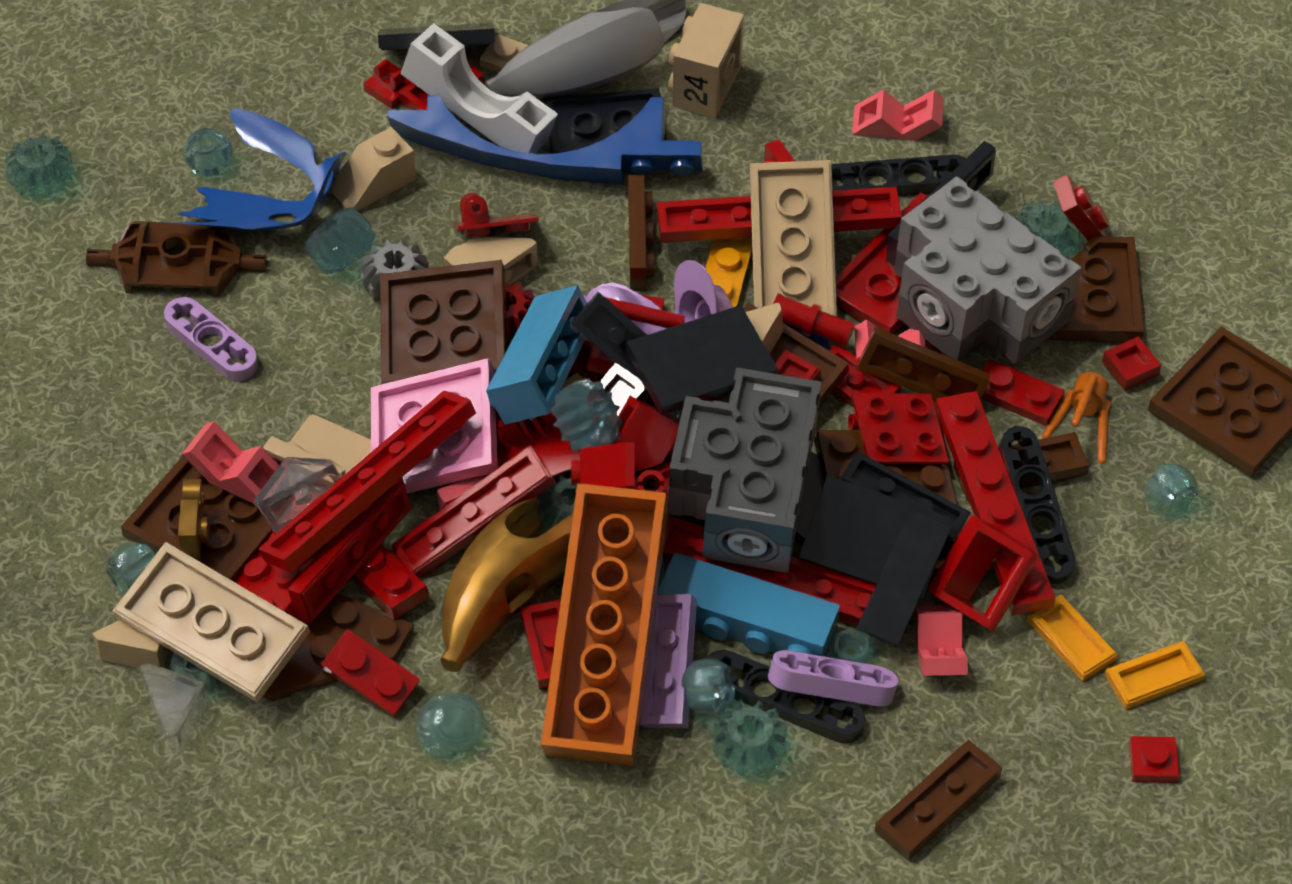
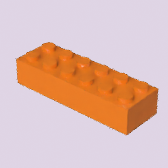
(605, 625)

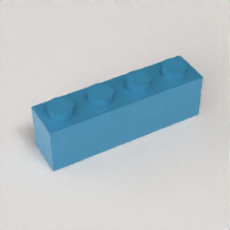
(538, 357)
(751, 609)

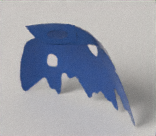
(252, 211)

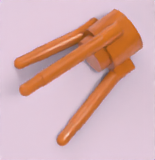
(1087, 399)

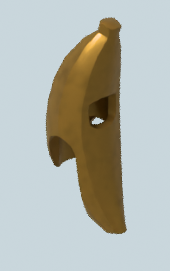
(488, 582)

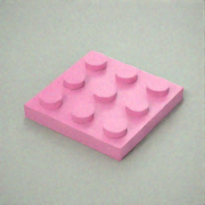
(463, 454)

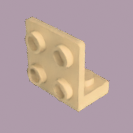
(322, 440)

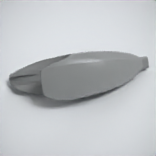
(591, 49)

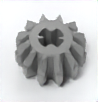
(389, 260)

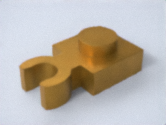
(192, 526)

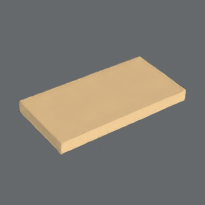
(793, 233)
(211, 621)

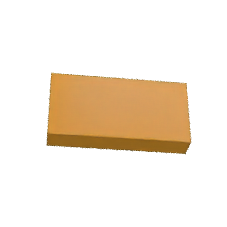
(1072, 638)
(1154, 675)

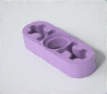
(207, 324)
(832, 678)

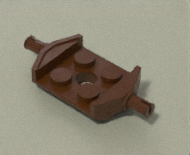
(206, 263)

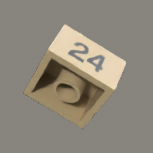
(706, 59)

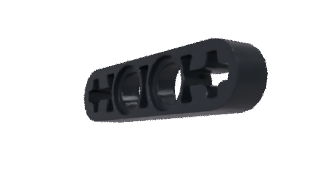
(894, 173)
(1041, 504)
(783, 699)

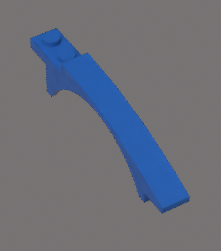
(634, 148)

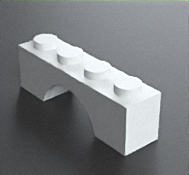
(441, 69)

